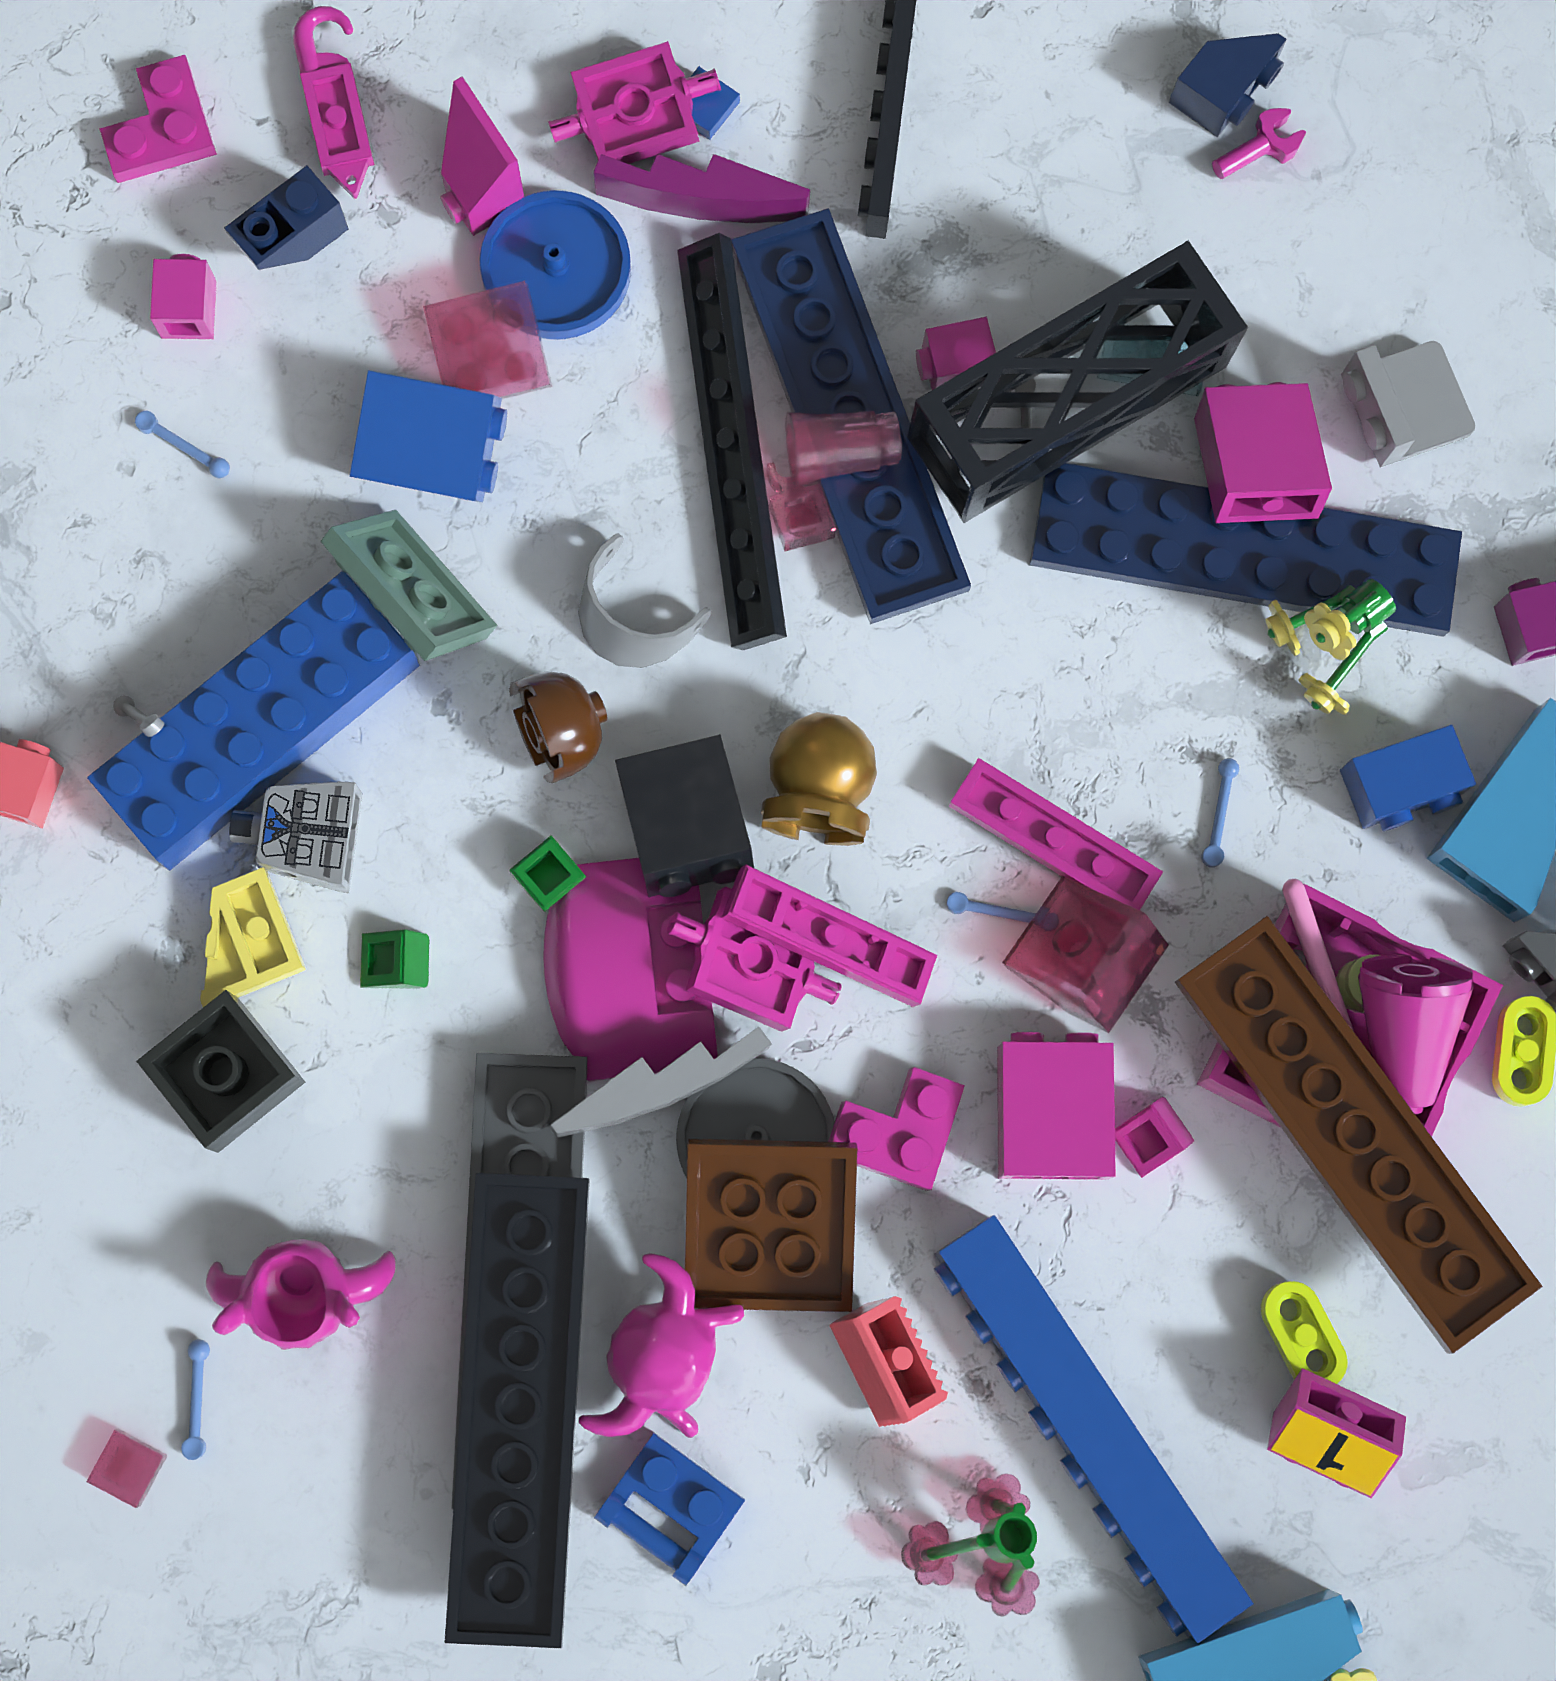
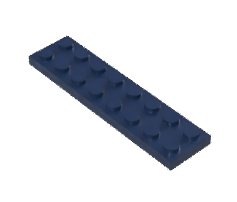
(835, 365)
(1169, 540)

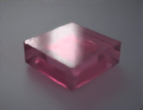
(127, 1468)

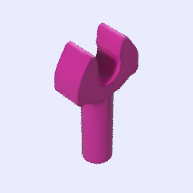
(1264, 143)

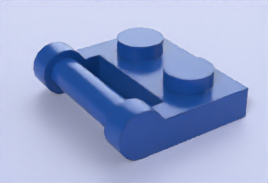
(681, 1492)

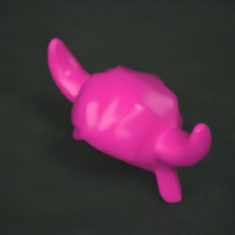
(295, 1293)
(662, 1355)

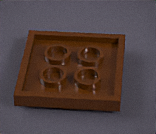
(771, 1224)

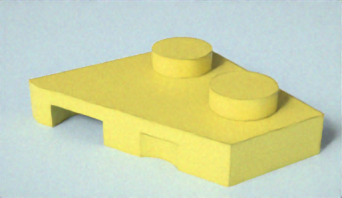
(247, 938)

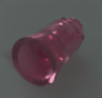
(840, 444)

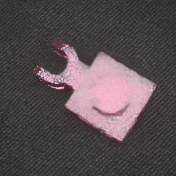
(798, 512)

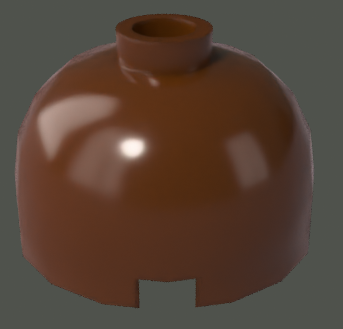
(558, 722)

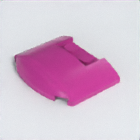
(620, 976)

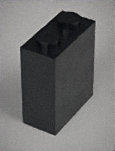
(684, 816)

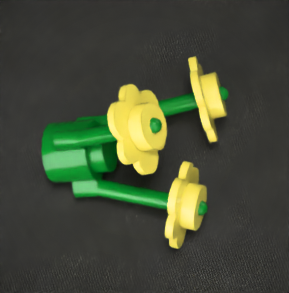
(1329, 629)

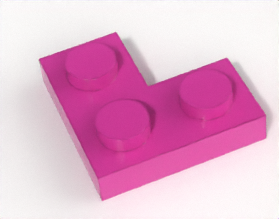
(171, 132)
(913, 1139)

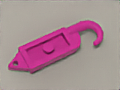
(333, 102)

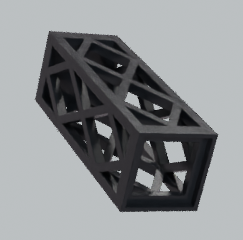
(1200, 318)

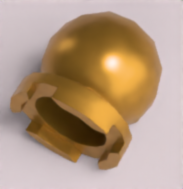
(821, 775)

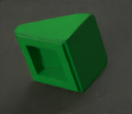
(547, 873)
(395, 959)

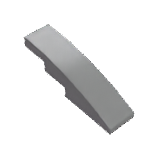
(640, 1091)

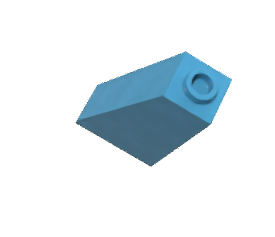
(1508, 827)
(1285, 1643)

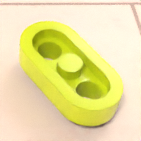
(1529, 1053)
(1305, 1332)

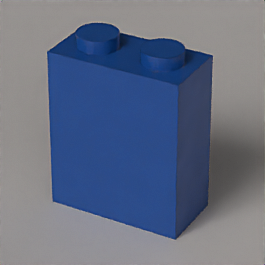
(428, 437)

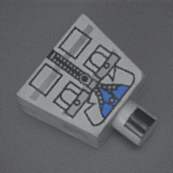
(304, 832)

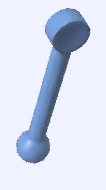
(148, 424)
(1213, 854)
(959, 903)
(194, 1446)

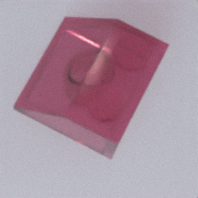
(1087, 952)

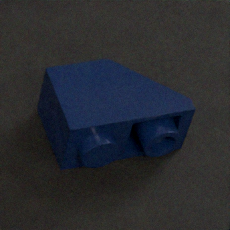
(1224, 76)
(289, 222)

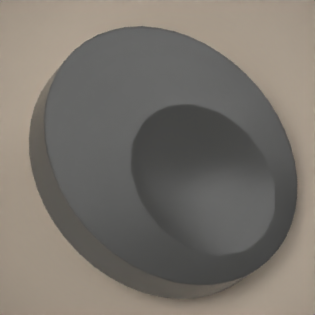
(756, 1103)

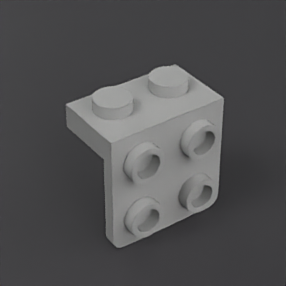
(1406, 401)

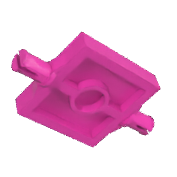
(635, 105)
(748, 970)

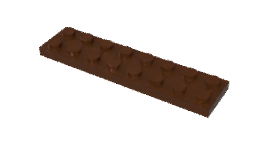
(1358, 1136)

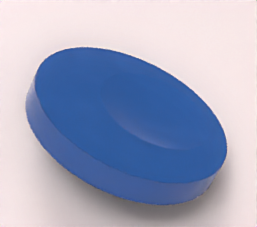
(568, 256)

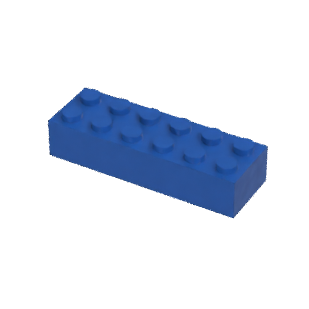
(255, 720)

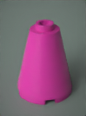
(1414, 1020)

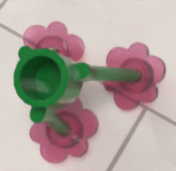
(1006, 1538)

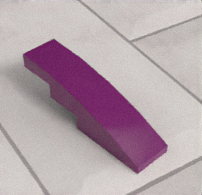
(722, 193)

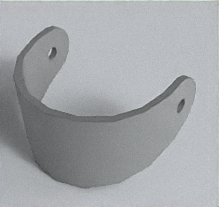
(616, 641)

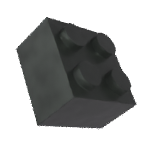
(220, 1071)

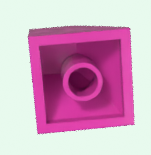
(477, 164)

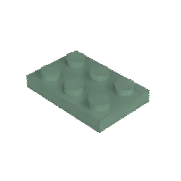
(408, 584)

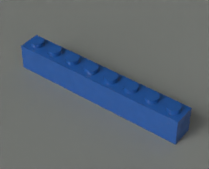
(1093, 1430)

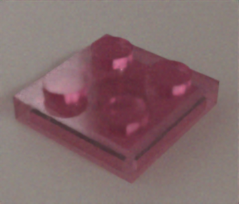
(489, 342)

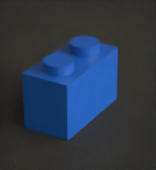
(1408, 778)

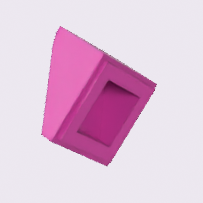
(1152, 1136)

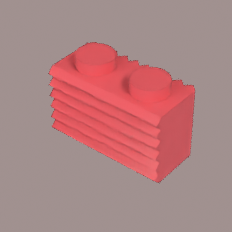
(888, 1361)

